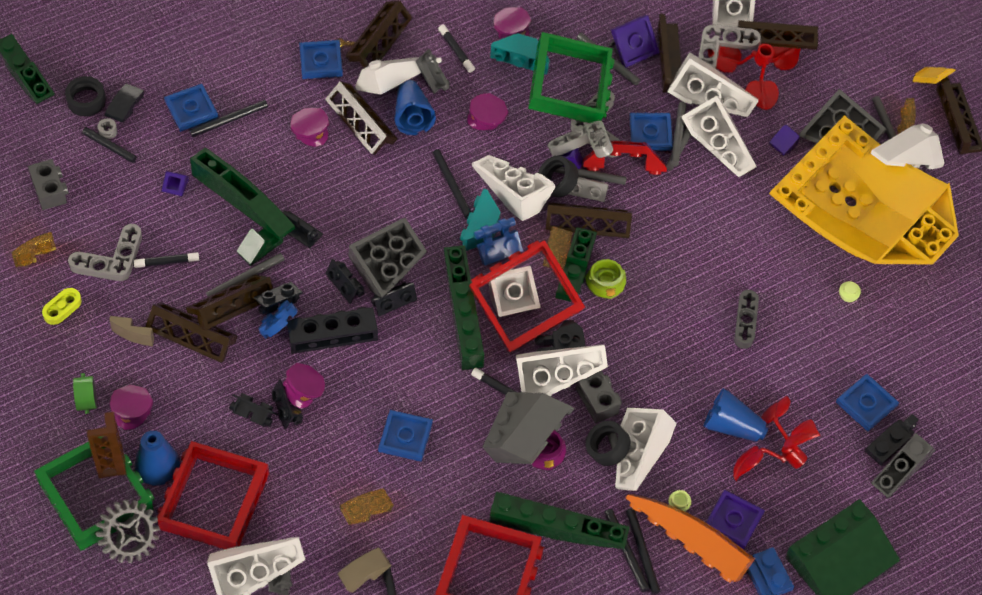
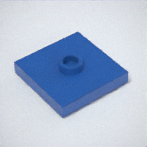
(320, 59)
(191, 107)
(653, 129)
(867, 402)
(405, 435)

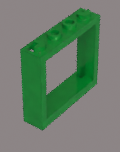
(578, 50)
(88, 537)

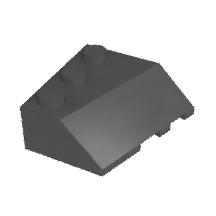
(833, 111)
(386, 256)
(524, 426)

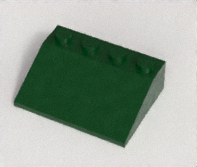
(843, 552)

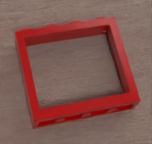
(515, 260)
(181, 475)
(495, 531)

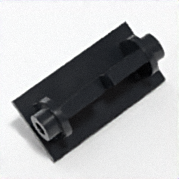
(303, 231)
(340, 277)
(398, 297)
(270, 299)
(286, 411)
(261, 413)

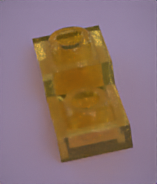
(908, 115)
(559, 243)
(25, 253)
(363, 506)

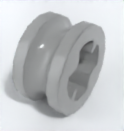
(107, 123)

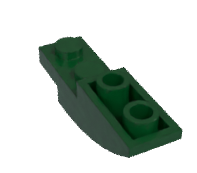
(24, 70)
(577, 261)

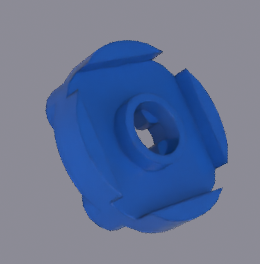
(274, 323)

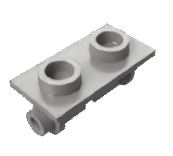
(590, 189)

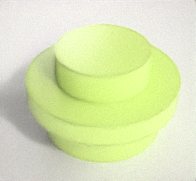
(849, 291)
(680, 499)

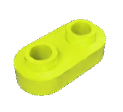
(59, 306)

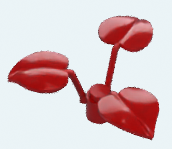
(764, 91)
(790, 451)

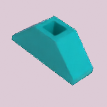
(518, 51)
(485, 213)

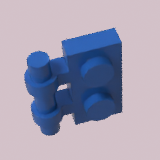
(501, 246)

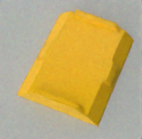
(932, 74)

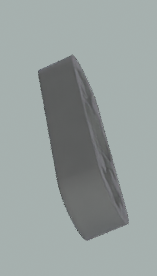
(740, 325)

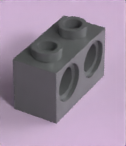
(46, 184)
(594, 396)

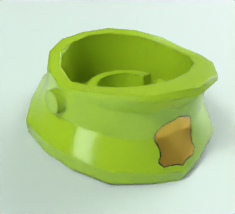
(606, 279)

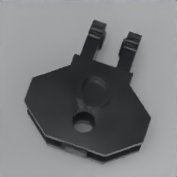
(567, 336)

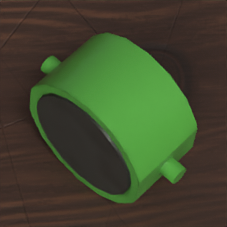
(85, 393)

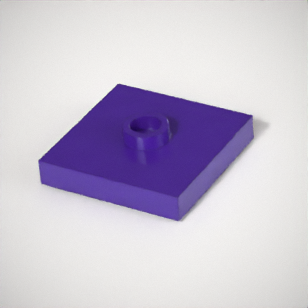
(635, 41)
(735, 518)

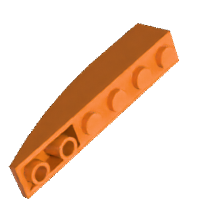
(697, 537)

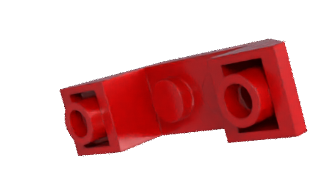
(636, 149)

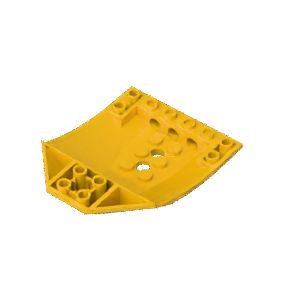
(897, 211)

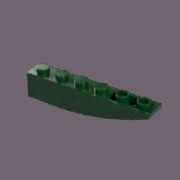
(239, 192)
(463, 308)
(556, 522)

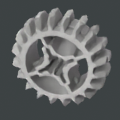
(145, 540)

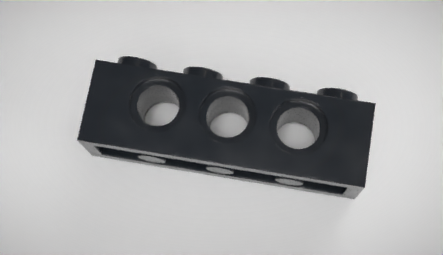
(324, 338)

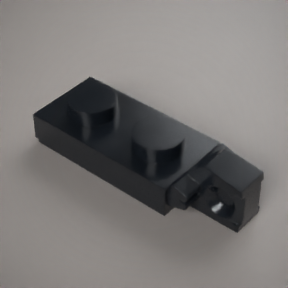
(892, 440)

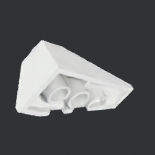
(385, 75)
(700, 82)
(717, 132)
(913, 146)
(518, 190)
(559, 368)
(649, 436)
(252, 566)

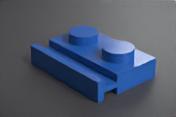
(769, 574)

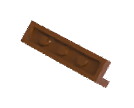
(113, 451)

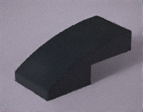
(123, 103)

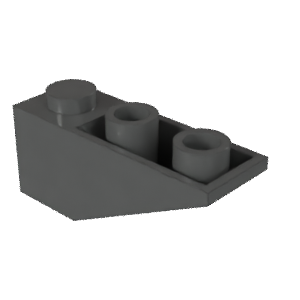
(903, 465)

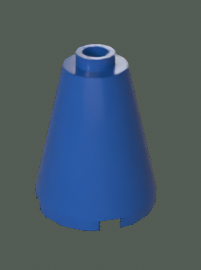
(413, 109)
(734, 418)
(156, 459)

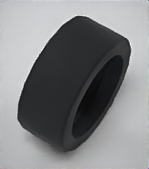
(85, 83)
(570, 178)
(615, 455)

